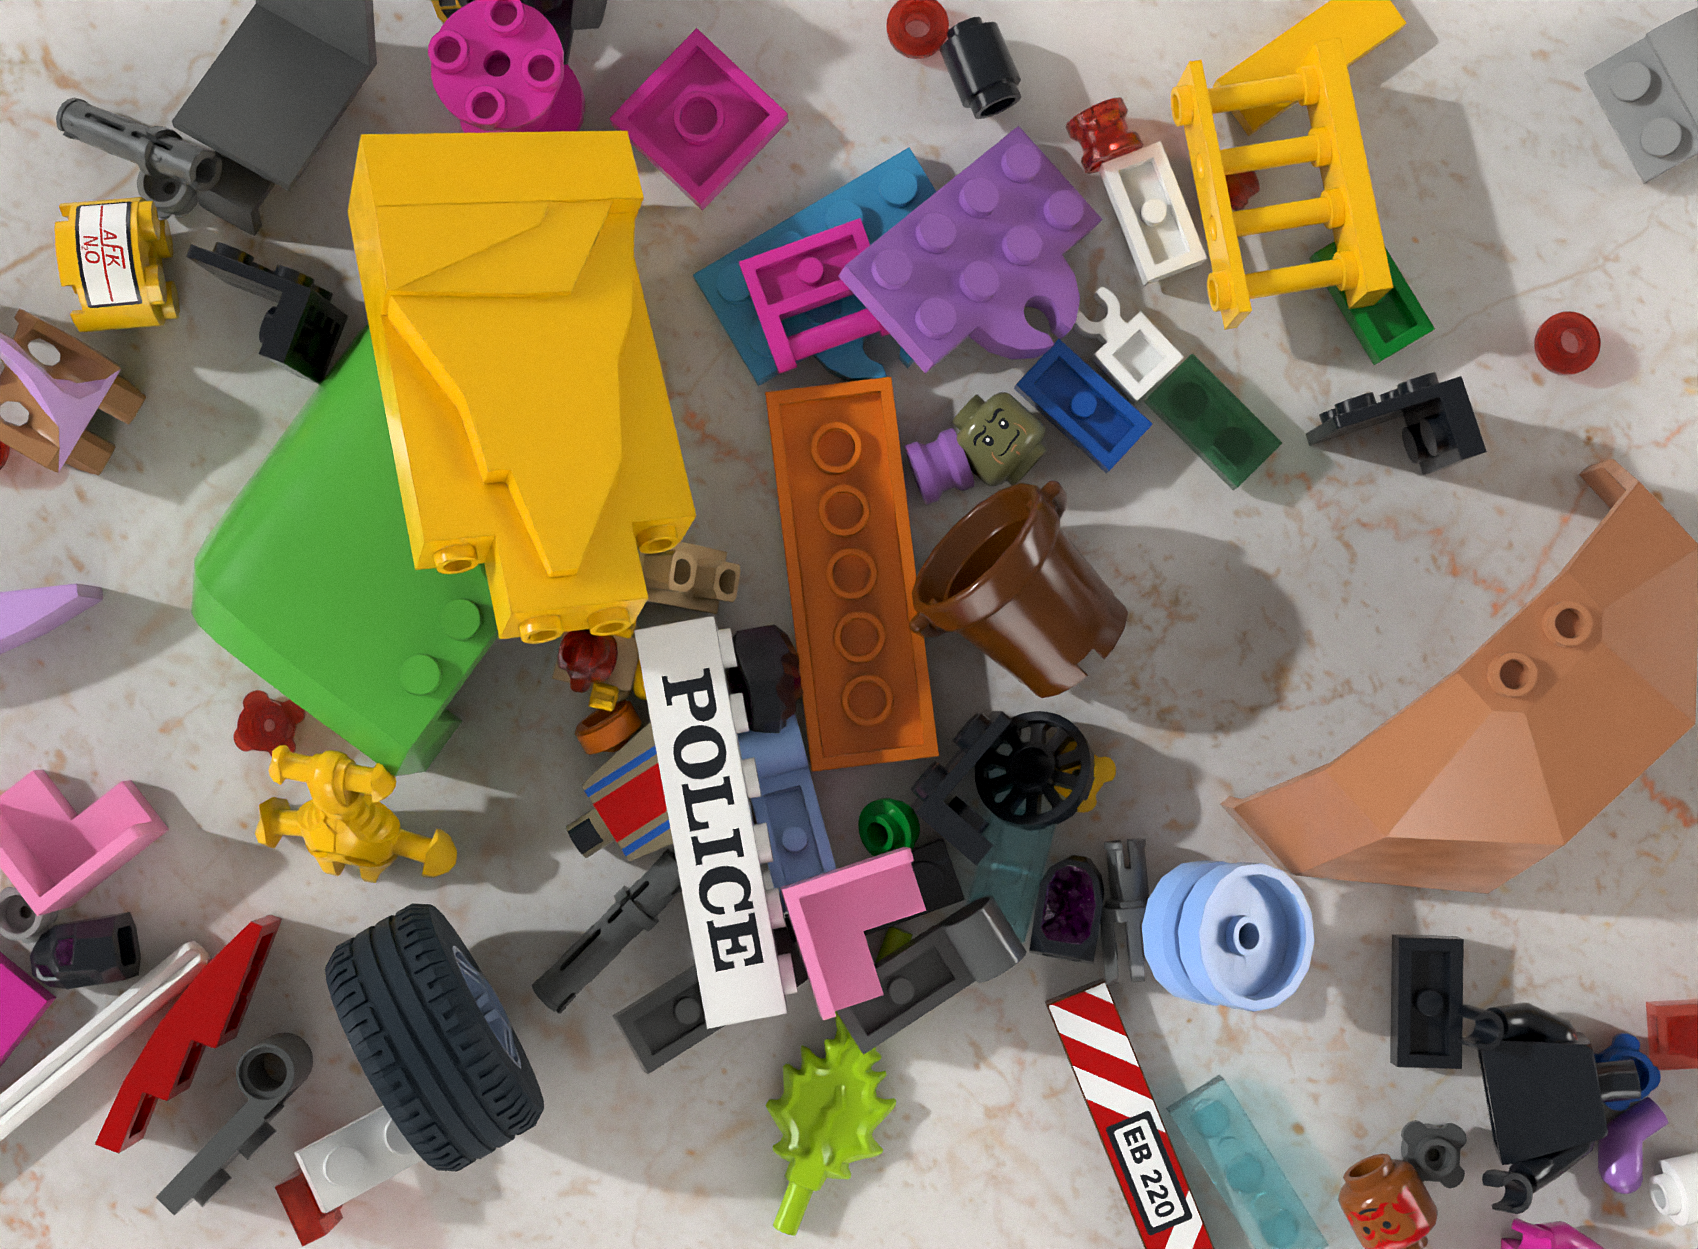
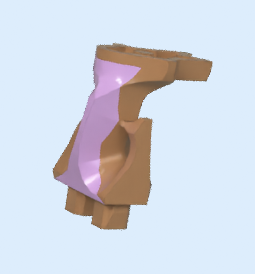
(61, 397)

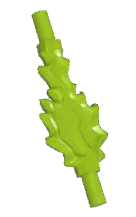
(829, 1112)

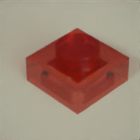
(1673, 1034)
(304, 1210)

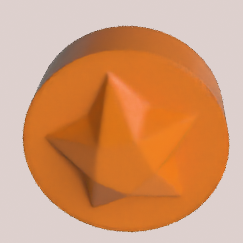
(608, 730)

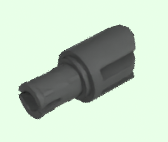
(1126, 904)

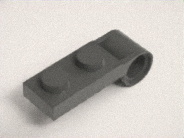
(932, 968)
(674, 1016)
(248, 1127)

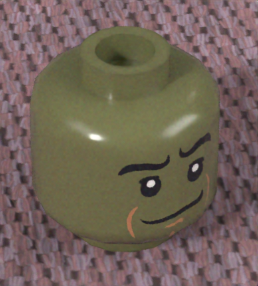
(999, 438)

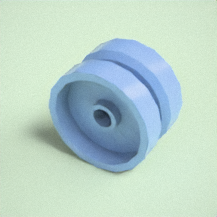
(1228, 934)

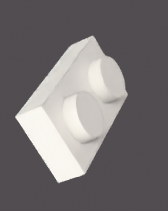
(1152, 213)
(355, 1159)

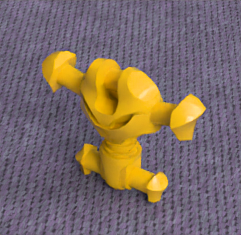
(343, 818)

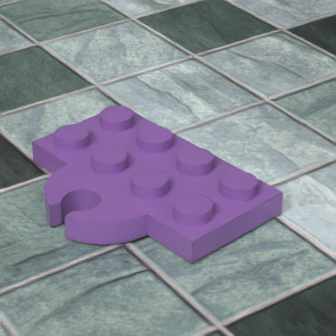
(979, 258)

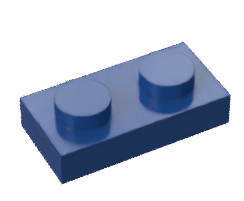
(1082, 406)

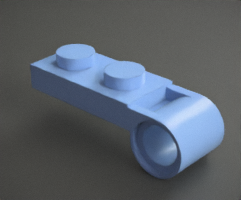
(788, 805)

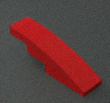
(203, 1016)

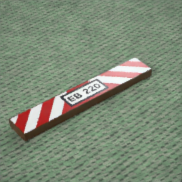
(1127, 1119)

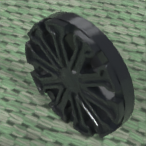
(1035, 770)

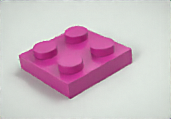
(699, 119)

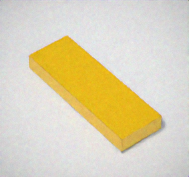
(1360, 25)

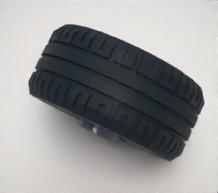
(433, 1038)

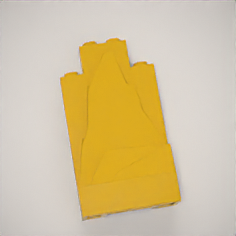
(520, 368)

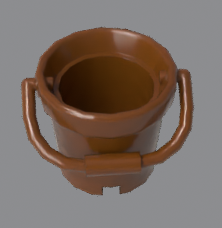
(1019, 590)

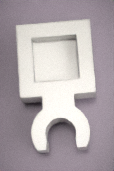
(1132, 352)

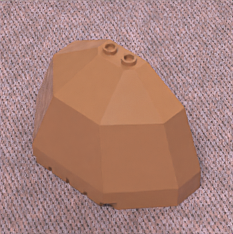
(1522, 733)

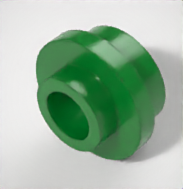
(896, 817)

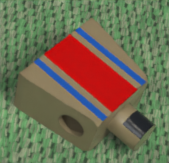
(626, 803)

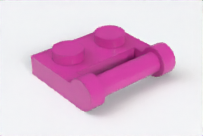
(804, 278)

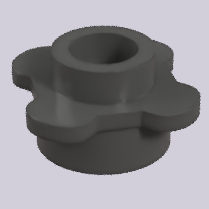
(1448, 1140)

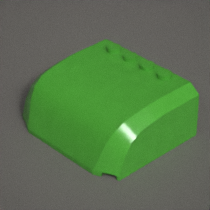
(321, 584)

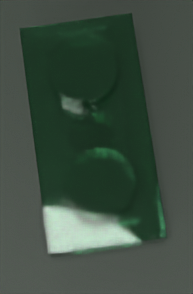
(1213, 422)

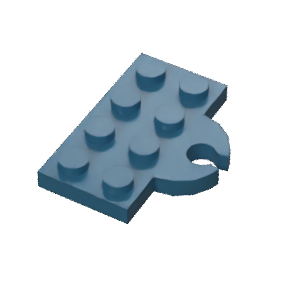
(881, 201)

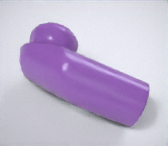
(1621, 1151)

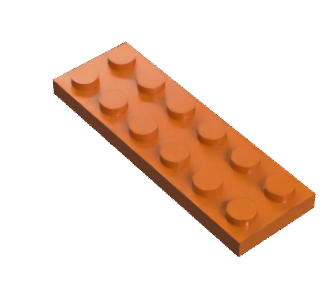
(851, 574)

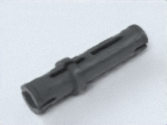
(155, 149)
(632, 912)

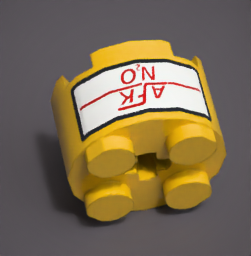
(115, 264)

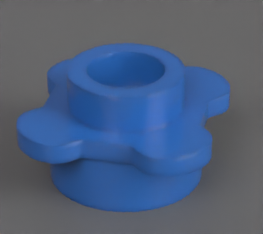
(1627, 1047)

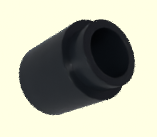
(981, 67)

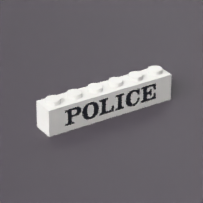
(713, 821)

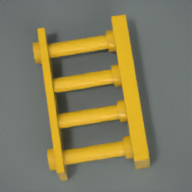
(1331, 144)

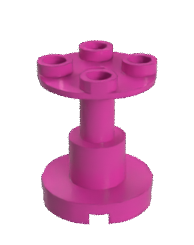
(504, 70)

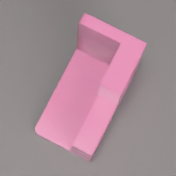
(63, 855)
(831, 918)

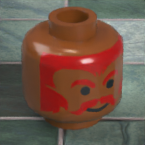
(1387, 1204)

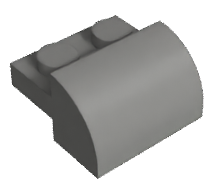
(1653, 96)

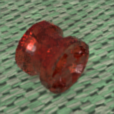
(1103, 133)

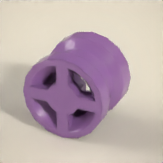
(939, 466)

